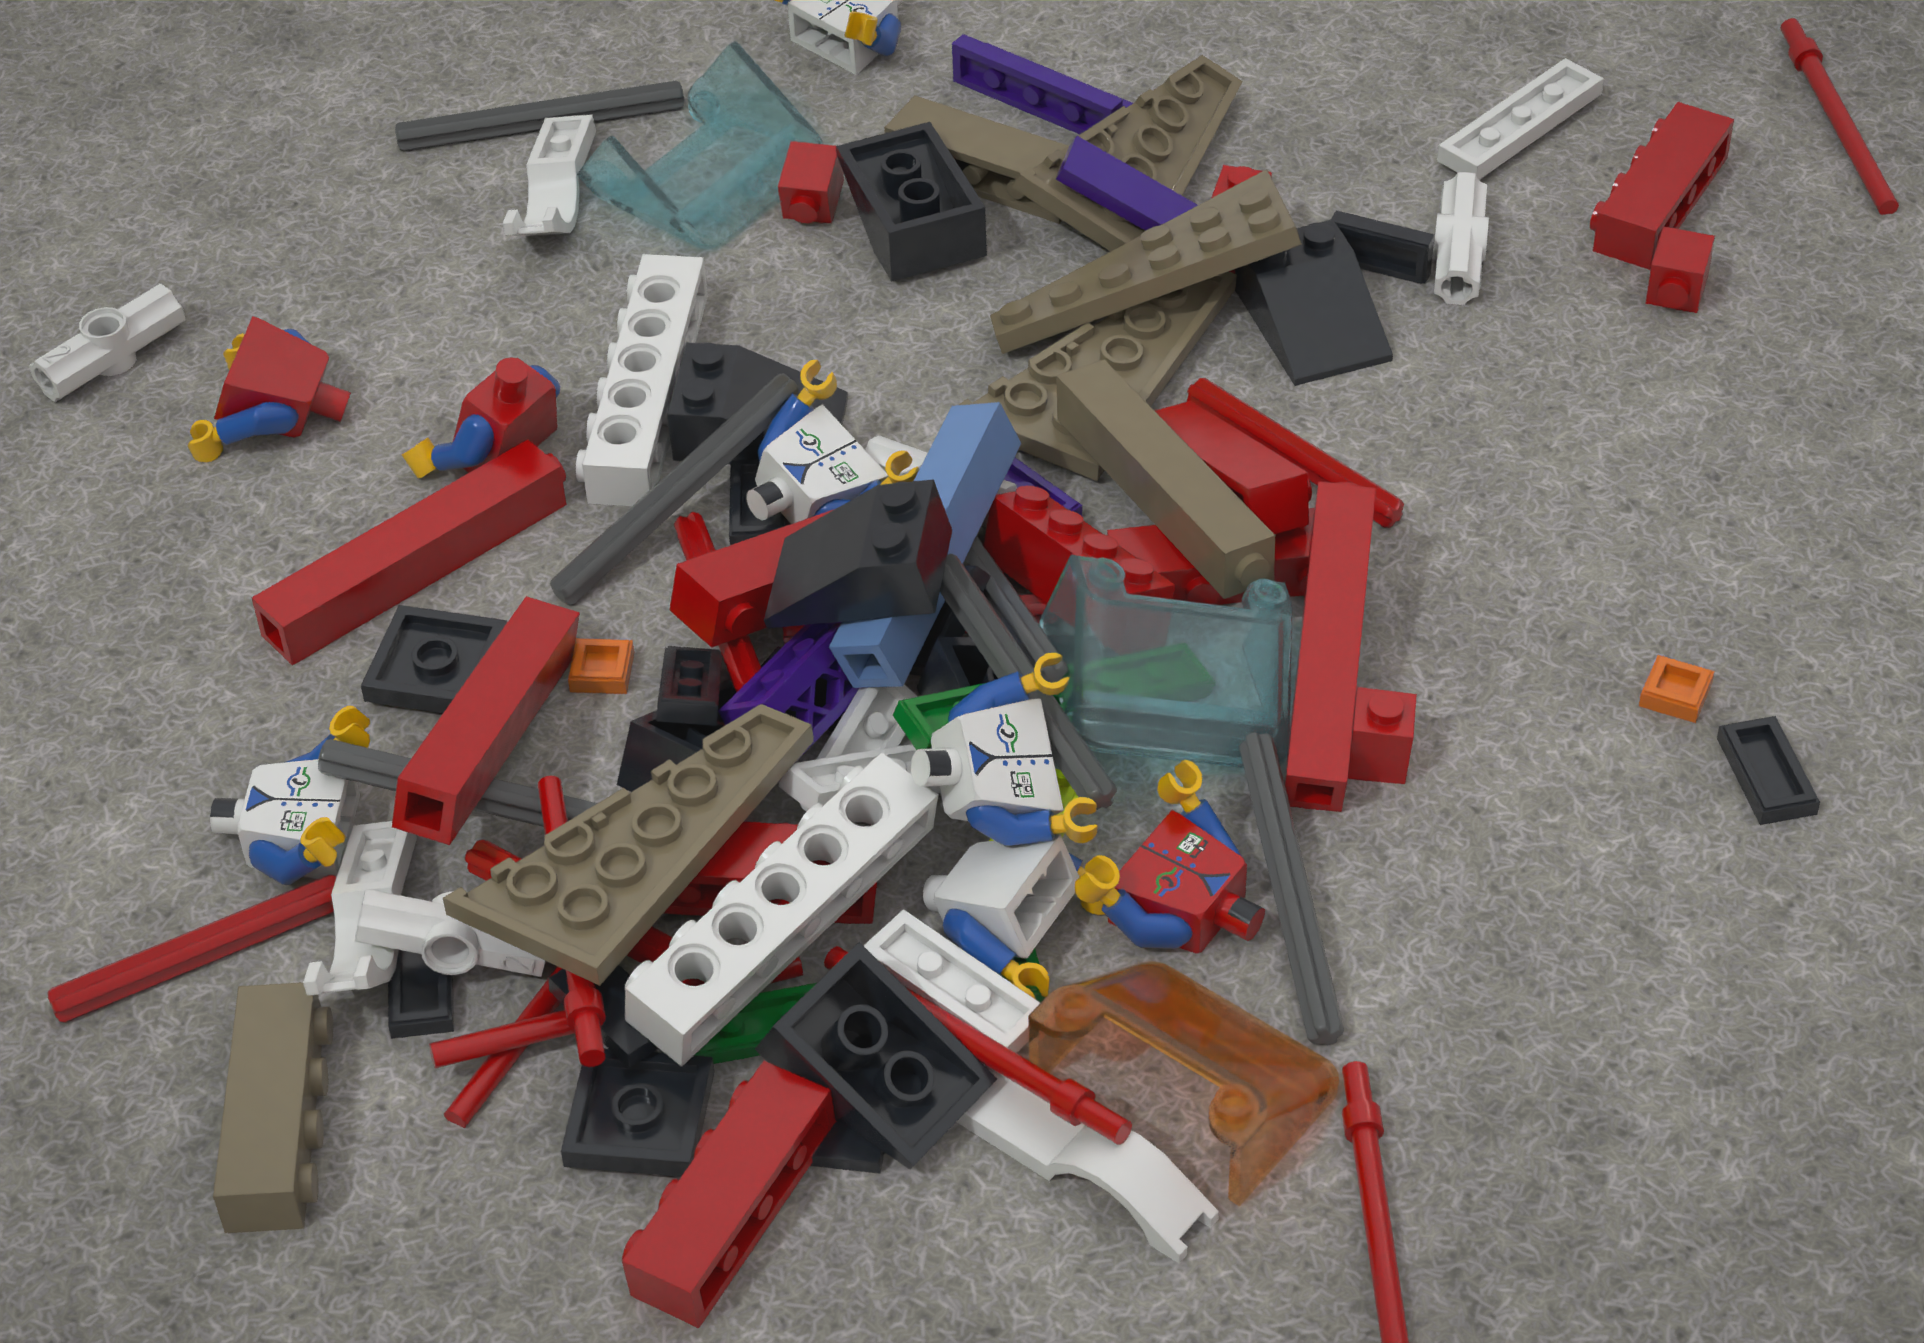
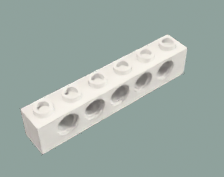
(631, 424)
(685, 1016)

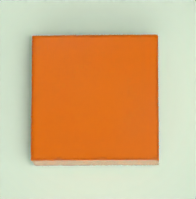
(601, 666)
(1676, 688)

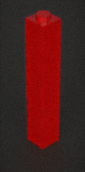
(409, 551)
(1329, 647)
(485, 721)

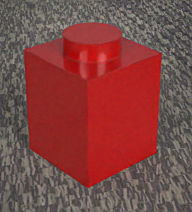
(810, 183)
(1680, 269)
(1382, 735)

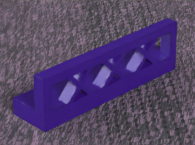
(1030, 86)
(790, 681)

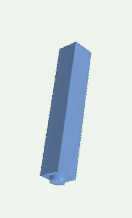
(968, 469)

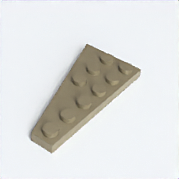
(1157, 135)
(1195, 246)
(1139, 343)
(632, 854)

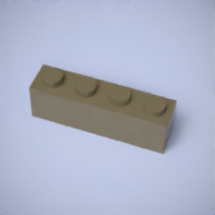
(984, 150)
(271, 1109)

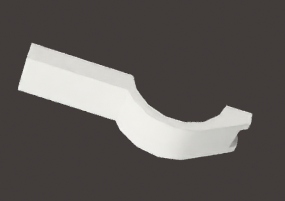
(554, 178)
(373, 860)
(1132, 1172)

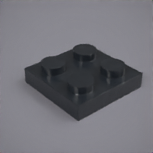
(427, 657)
(638, 1115)

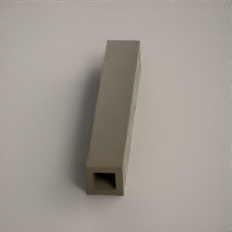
(1165, 478)

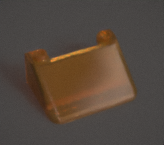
(1265, 1078)

